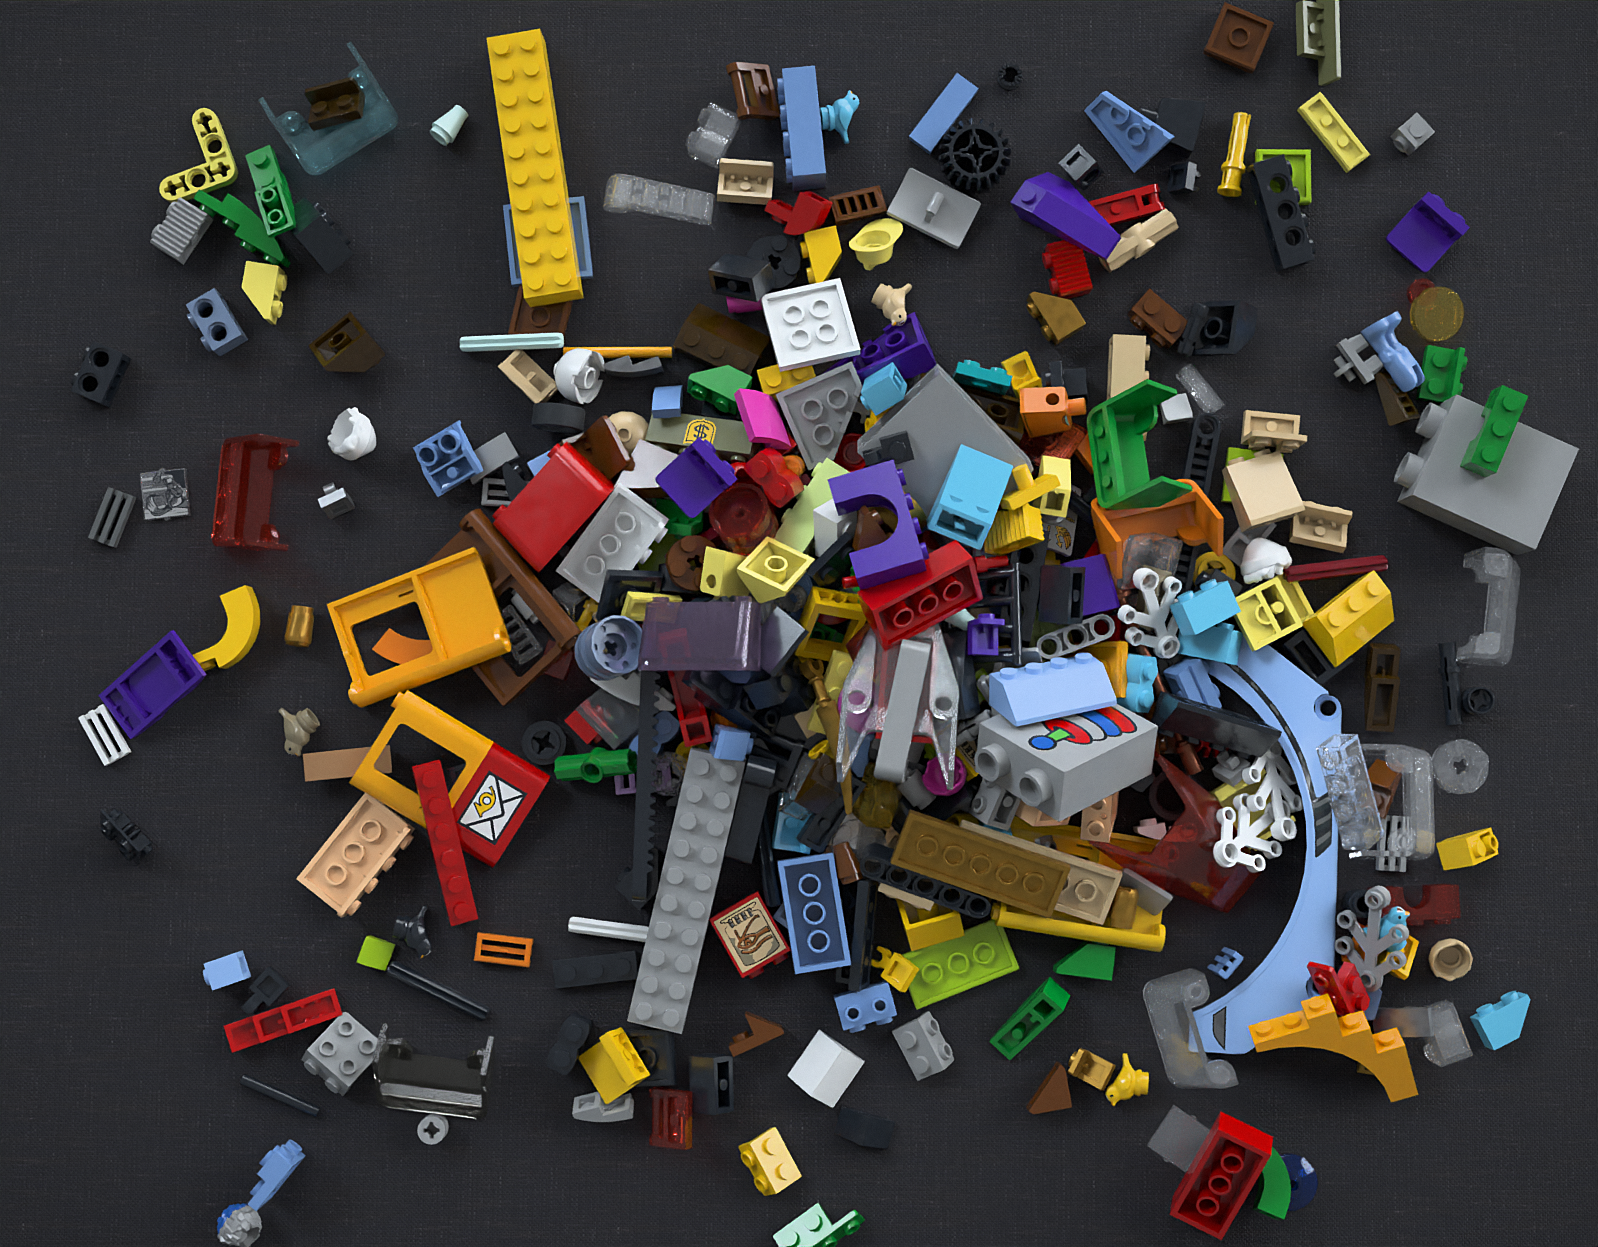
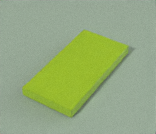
(960, 963)

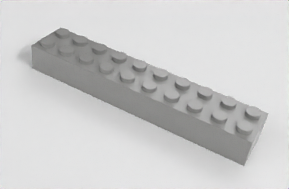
(686, 891)

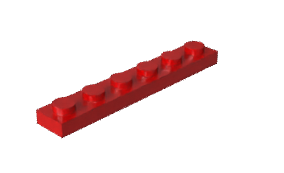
(445, 842)

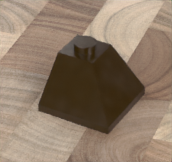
(347, 347)

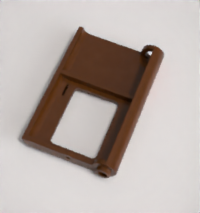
(505, 572)

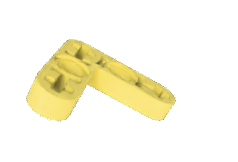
(214, 162)

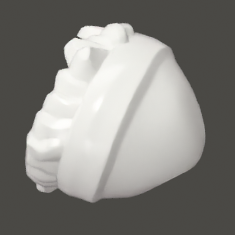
(352, 435)
(1264, 559)

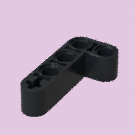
(750, 809)

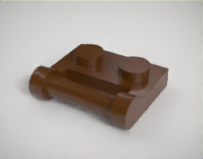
(759, 90)

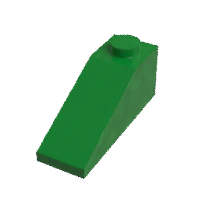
(1031, 1018)

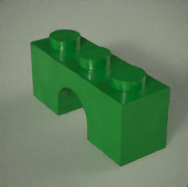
(1490, 444)

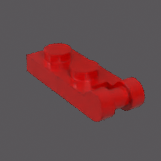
(1129, 204)

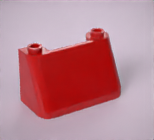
(552, 505)

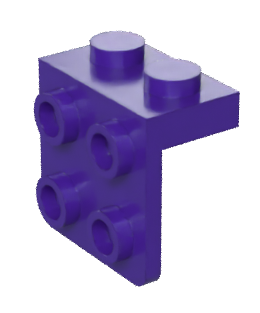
(1427, 232)
(696, 477)

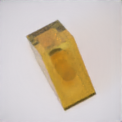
(877, 801)

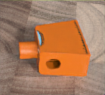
(1048, 410)

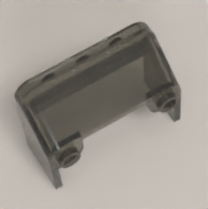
(432, 1082)

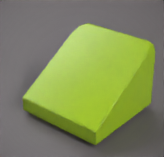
(376, 953)

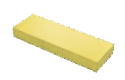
(1333, 132)

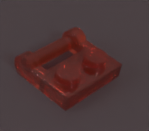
(671, 1118)

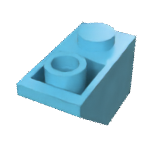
(1502, 1021)

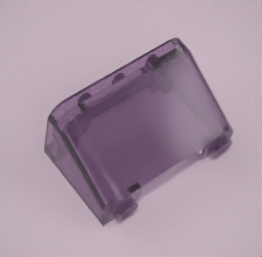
(701, 636)

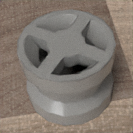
(437, 1125)

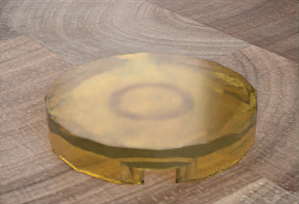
(1437, 313)

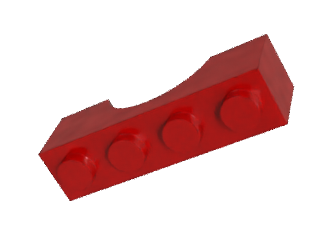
(690, 711)

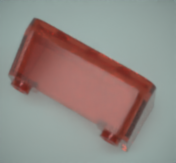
(246, 492)

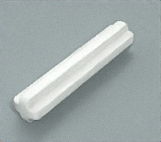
(608, 929)

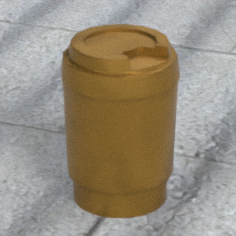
(299, 626)
(1124, 907)

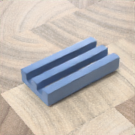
(1224, 961)

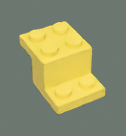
(1271, 611)

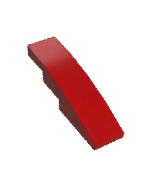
(282, 1020)

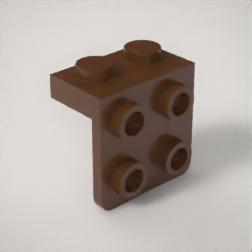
(602, 447)

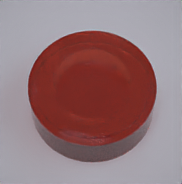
(1417, 287)

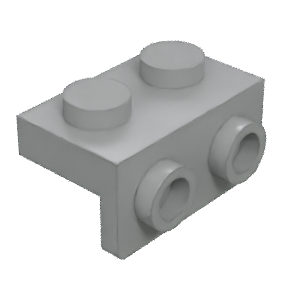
(923, 1046)

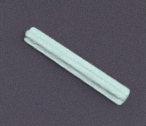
(512, 342)

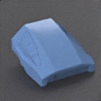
(447, 459)

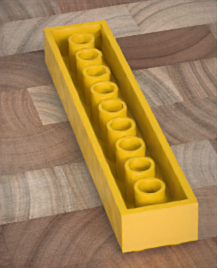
(534, 168)

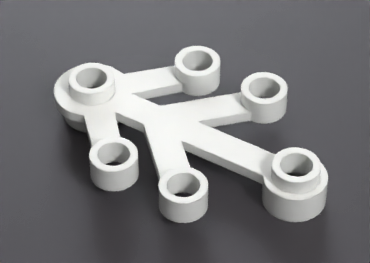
(1165, 642)
(1275, 785)
(1228, 851)

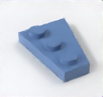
(1127, 130)

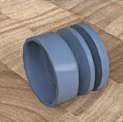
(622, 641)

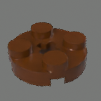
(677, 562)

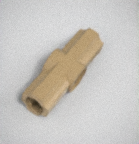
(1140, 239)

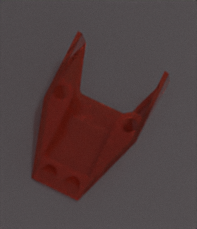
(1184, 856)

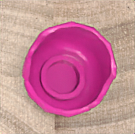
(934, 779)

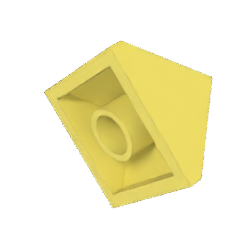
(773, 569)

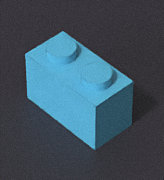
(883, 389)
(1205, 607)
(1213, 644)

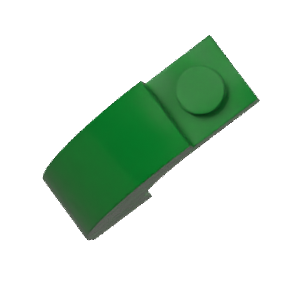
(1273, 1189)

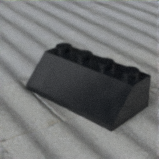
(1213, 725)

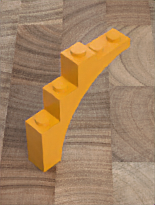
(1349, 1035)

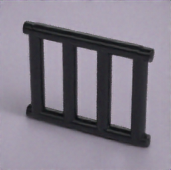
(1013, 600)

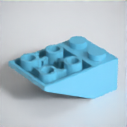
(969, 497)

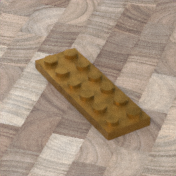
(980, 864)

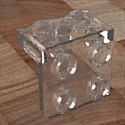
(1148, 549)

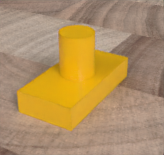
(1027, 487)

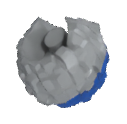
(239, 1225)

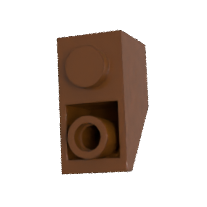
(868, 529)

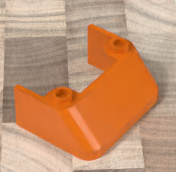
(1188, 517)

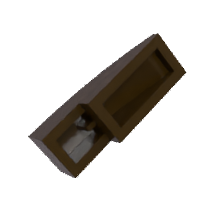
(1381, 686)

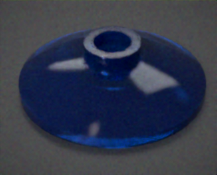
(1306, 1180)

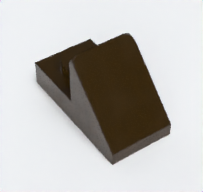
(818, 787)

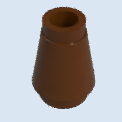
(846, 863)

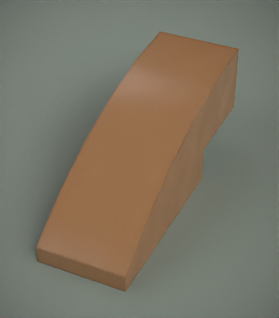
(342, 763)

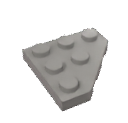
(821, 411)

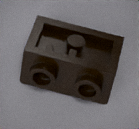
(335, 103)

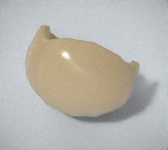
(1450, 959)

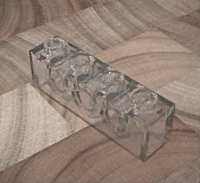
(1350, 791)

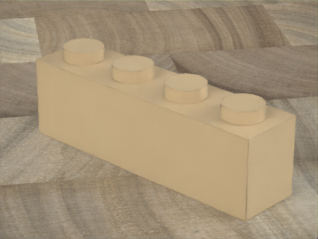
(1126, 363)

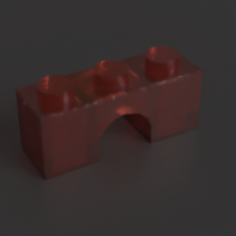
(1438, 903)

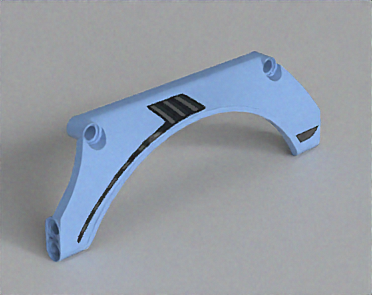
(1275, 988)

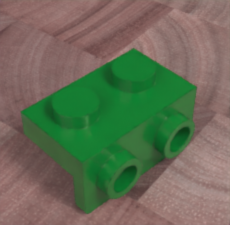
(678, 522)

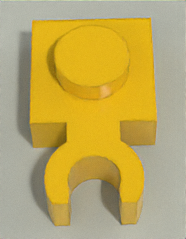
(897, 969)

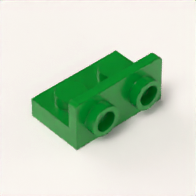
(1442, 373)

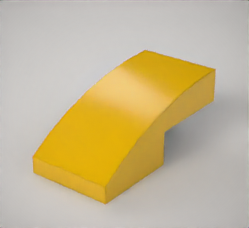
(1022, 372)

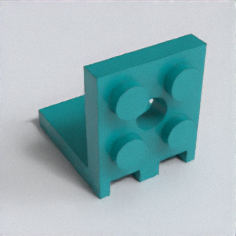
(972, 374)

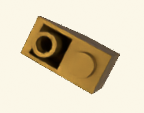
(1057, 315)

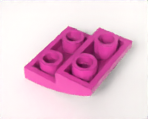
(762, 419)

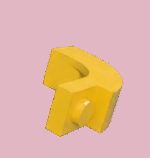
(241, 631)

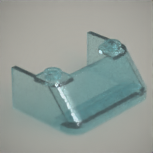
(329, 146)

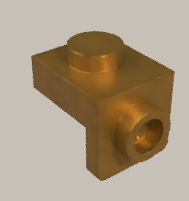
(1091, 1068)

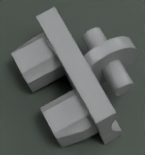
(1364, 370)

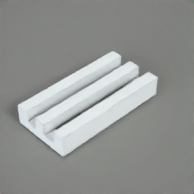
(93, 714)

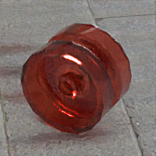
(743, 518)

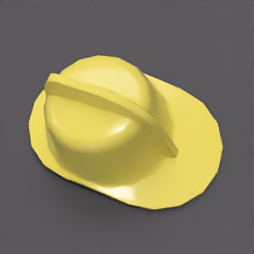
(876, 241)

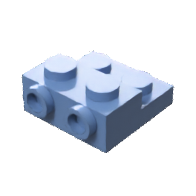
(276, 1168)

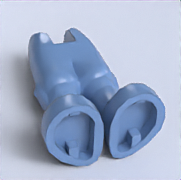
(1392, 354)

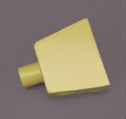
(721, 575)

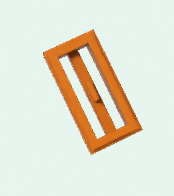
(503, 938)

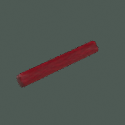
(1335, 568)

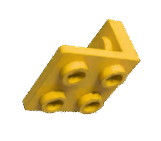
(613, 1065)

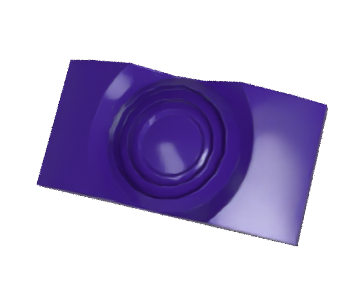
(153, 685)

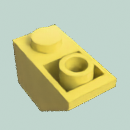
(264, 287)
(1057, 500)

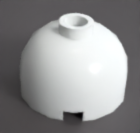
(578, 375)

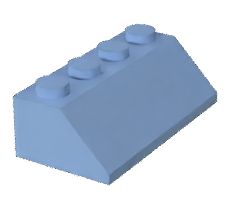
(1051, 689)

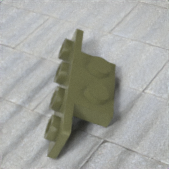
(1320, 37)

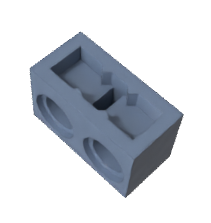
(221, 319)

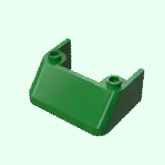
(1120, 453)

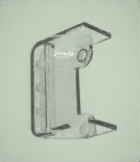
(1418, 836)

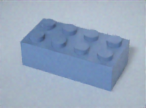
(802, 121)
(814, 912)

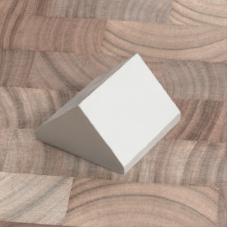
(825, 1069)

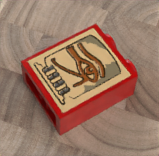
(750, 935)

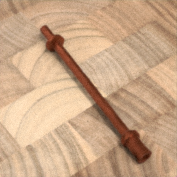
(1182, 747)

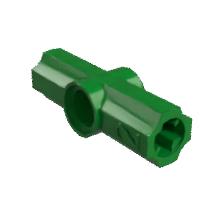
(596, 765)

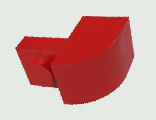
(806, 215)

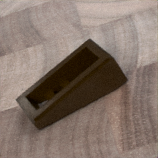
(1395, 402)

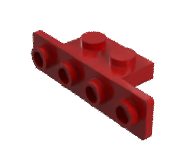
(1343, 988)

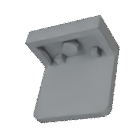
(341, 1053)

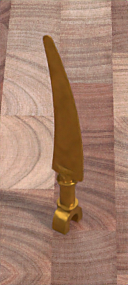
(829, 718)

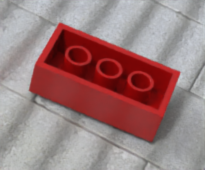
(1221, 1175)

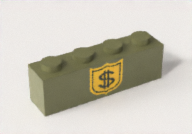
(725, 435)

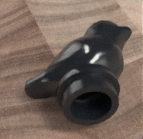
(414, 932)

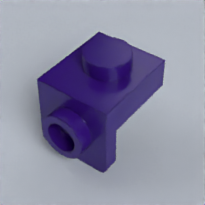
(983, 635)

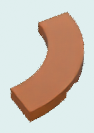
(400, 648)

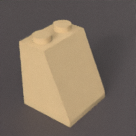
(1261, 490)

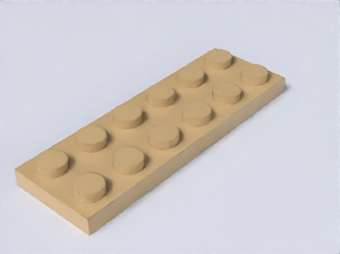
(1088, 887)

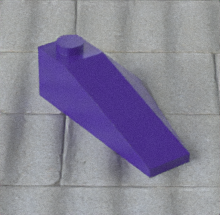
(1064, 212)
(902, 345)

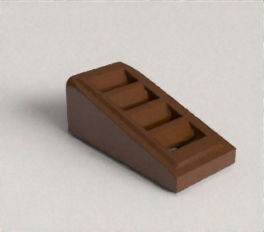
(850, 217)

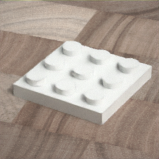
(810, 325)

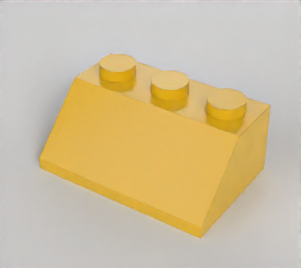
(1351, 618)

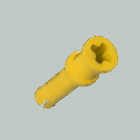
(1233, 166)

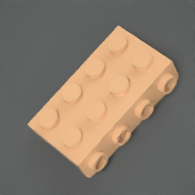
(356, 855)

